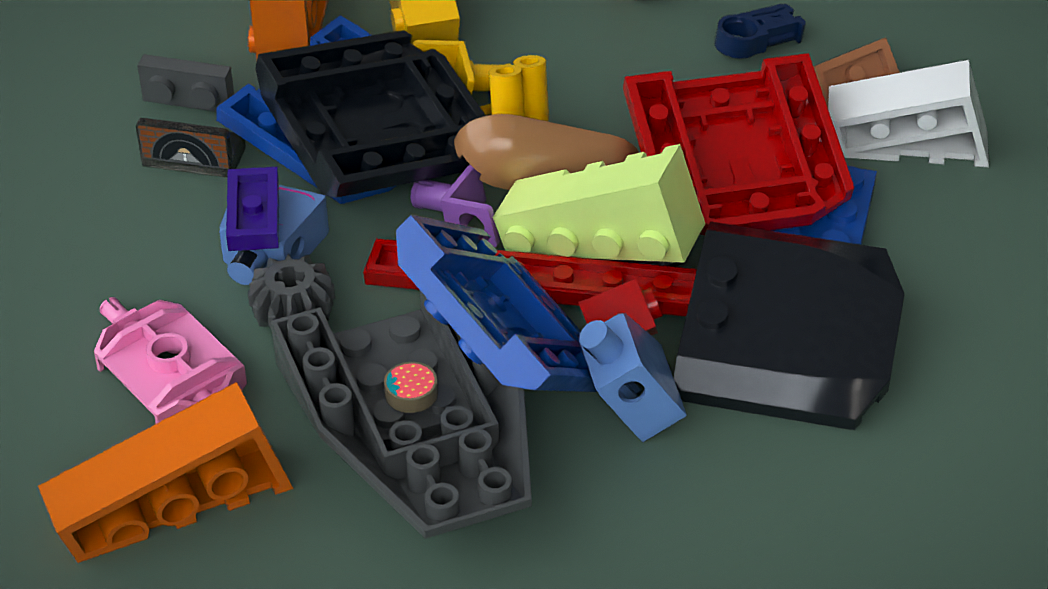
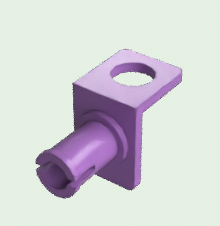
(457, 201)

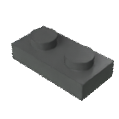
(184, 82)

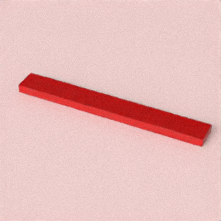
(562, 277)

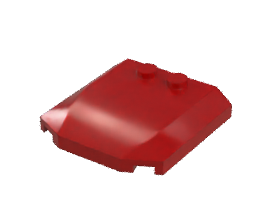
(751, 141)

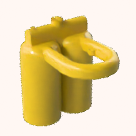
(519, 89)

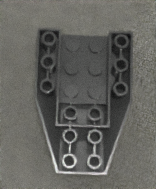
(433, 466)

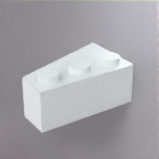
(912, 114)

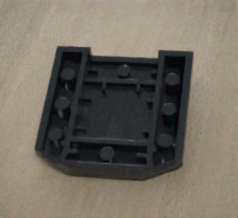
(368, 111)
(789, 326)

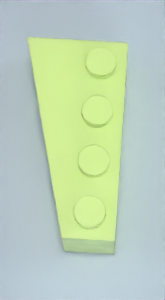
(606, 212)

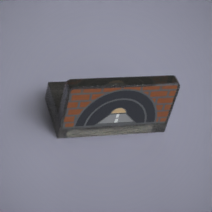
(188, 147)

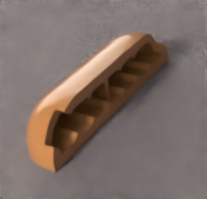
(523, 147)

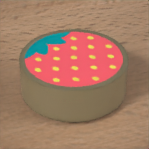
(411, 387)

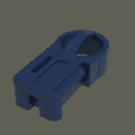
(757, 30)

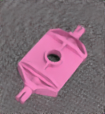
(160, 384)

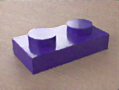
(252, 209)

